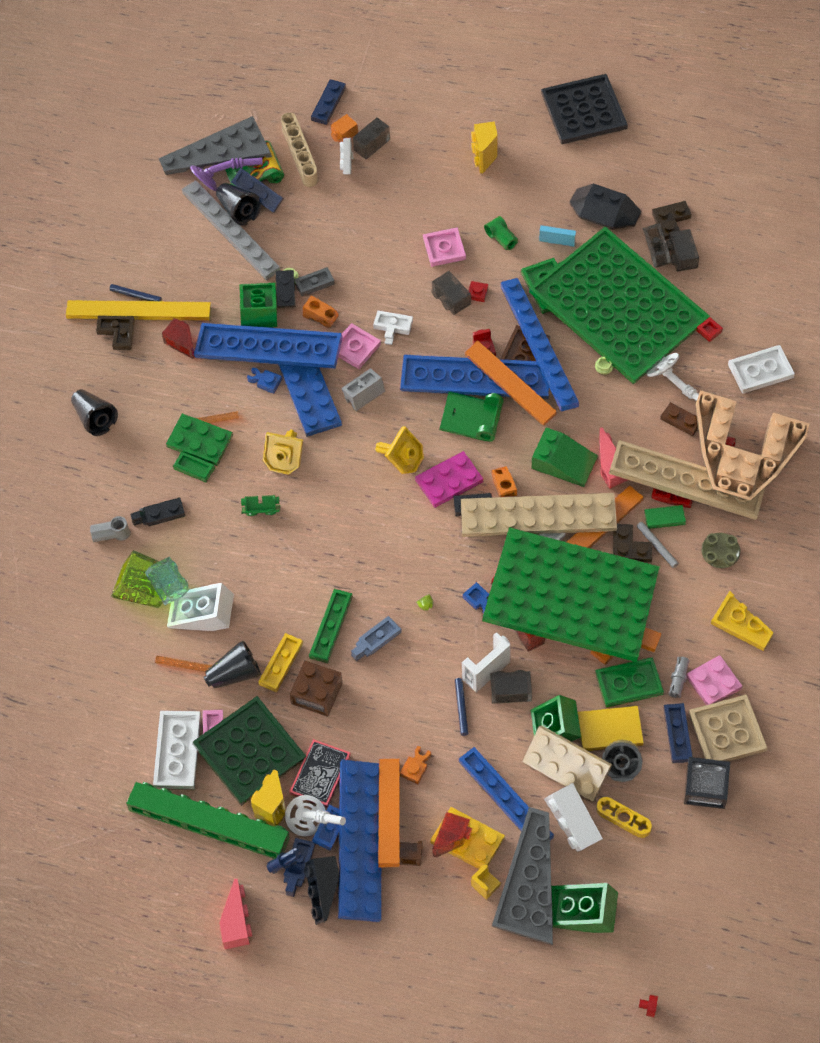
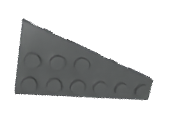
(236, 141)
(527, 893)

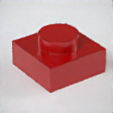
(478, 291)
(709, 329)

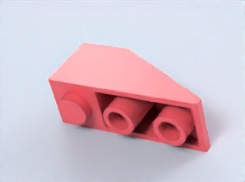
(606, 453)
(233, 922)

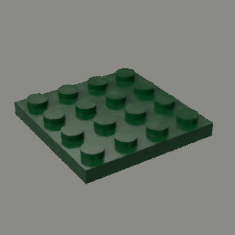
(247, 749)

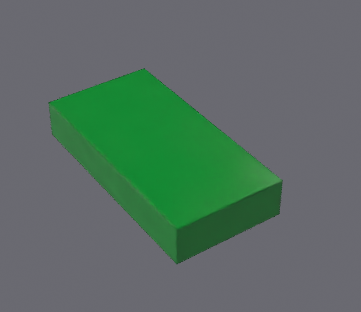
(193, 467)
(665, 517)

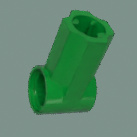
(498, 229)

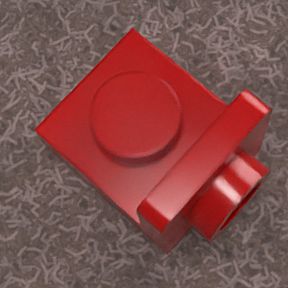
(485, 339)

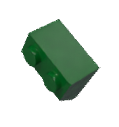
(559, 716)

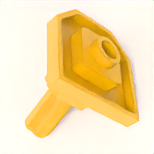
(282, 452)
(404, 452)

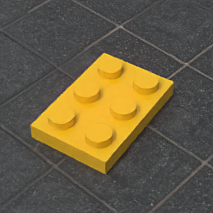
(481, 845)

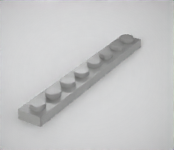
(230, 230)

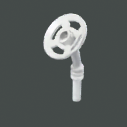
(665, 368)
(317, 814)

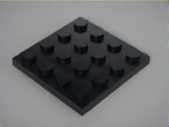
(584, 109)

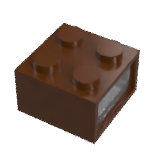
(316, 688)

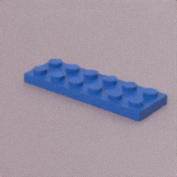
(310, 398)

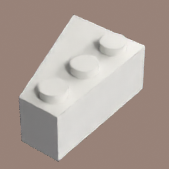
(573, 817)

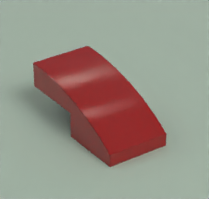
(670, 498)

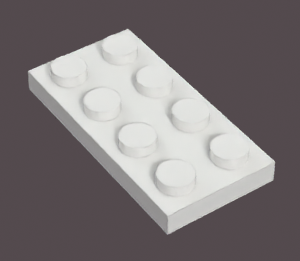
(175, 753)

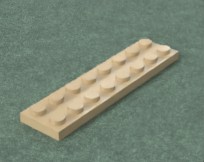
(677, 478)
(539, 514)

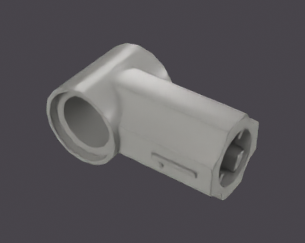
(109, 530)

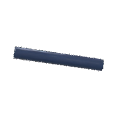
(134, 293)
(461, 706)

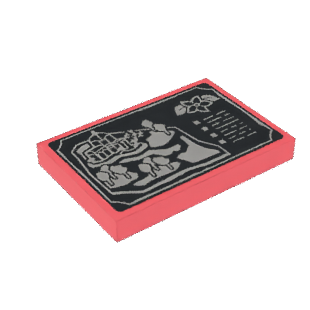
(319, 772)

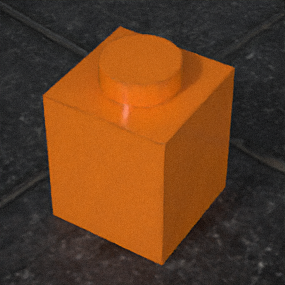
(344, 128)

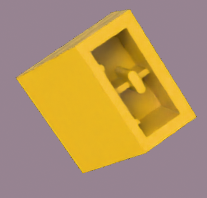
(484, 145)
(269, 801)

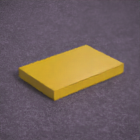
(608, 725)

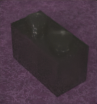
(371, 138)
(657, 245)
(683, 250)
(451, 293)
(511, 687)

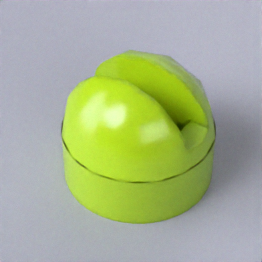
(425, 602)

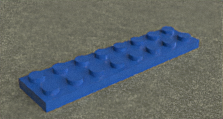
(268, 345)
(462, 376)
(359, 842)

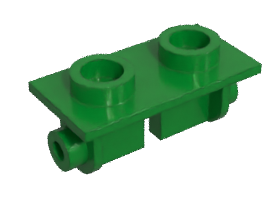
(267, 505)

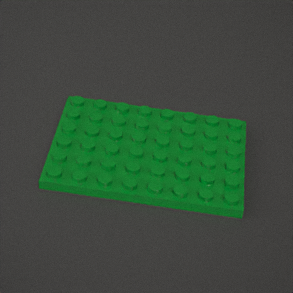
(619, 304)
(571, 594)

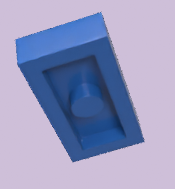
(327, 833)

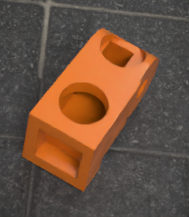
(320, 312)
(504, 482)

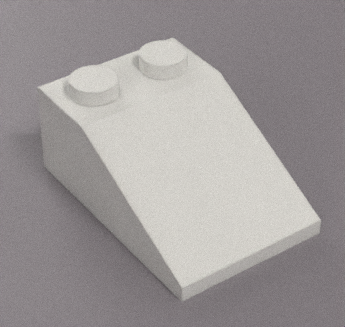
(202, 609)

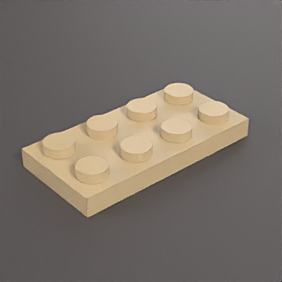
(567, 763)

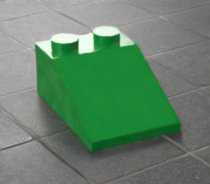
(258, 305)
(563, 458)
(584, 907)

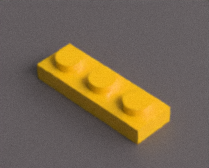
(280, 662)

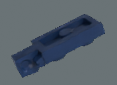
(294, 875)

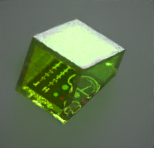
(134, 584)

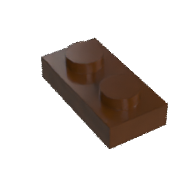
(680, 419)

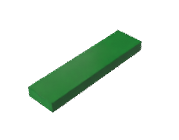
(330, 626)

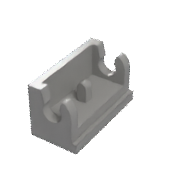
(363, 389)

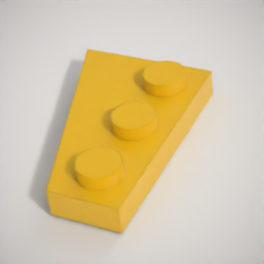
(741, 623)

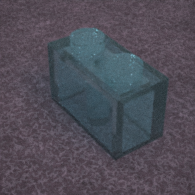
(167, 580)

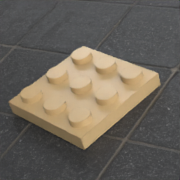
(728, 729)

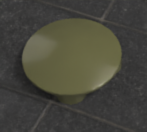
(720, 550)

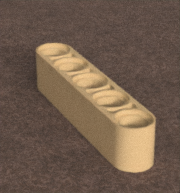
(299, 149)

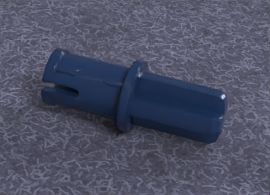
(283, 861)

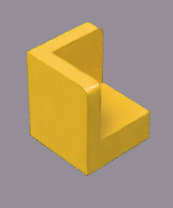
(484, 882)

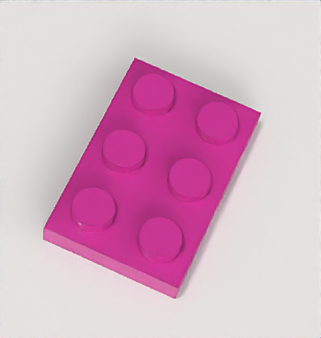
(449, 479)

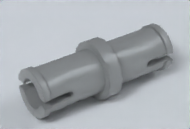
(679, 677)

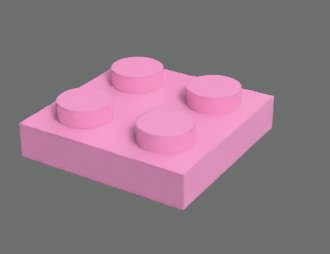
(444, 247)
(357, 346)
(714, 681)

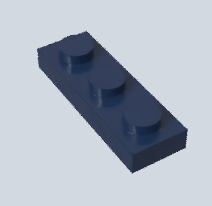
(328, 102)
(267, 196)
(677, 732)

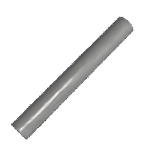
(657, 544)

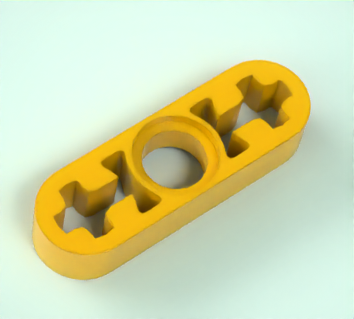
(623, 809)

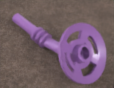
(206, 175)

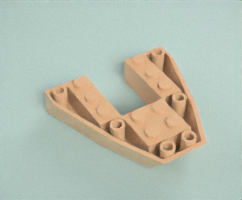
(739, 470)

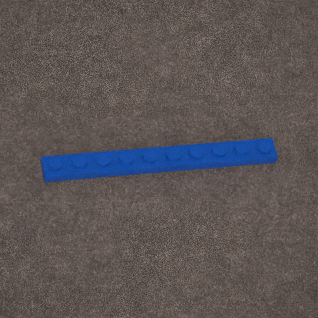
(539, 345)

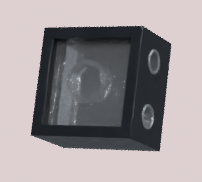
(707, 783)

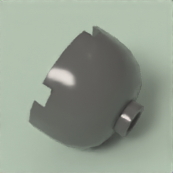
(627, 768)

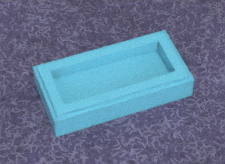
(557, 235)

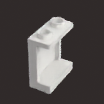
(478, 675)

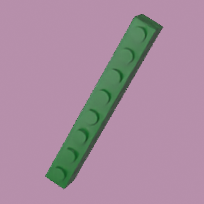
(208, 820)

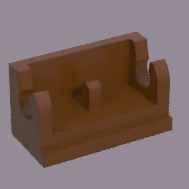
(411, 853)

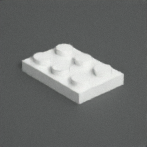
(761, 369)

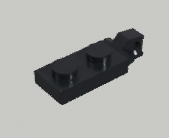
(159, 513)

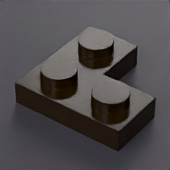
(670, 215)
(121, 327)
(625, 546)

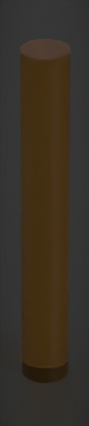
(220, 417)
(182, 663)

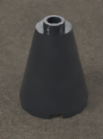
(239, 203)
(94, 412)
(233, 667)

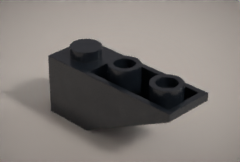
(322, 883)

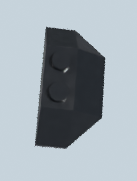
(605, 207)

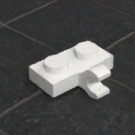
(346, 154)
(392, 324)

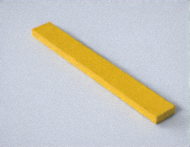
(139, 309)

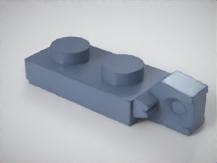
(376, 638)

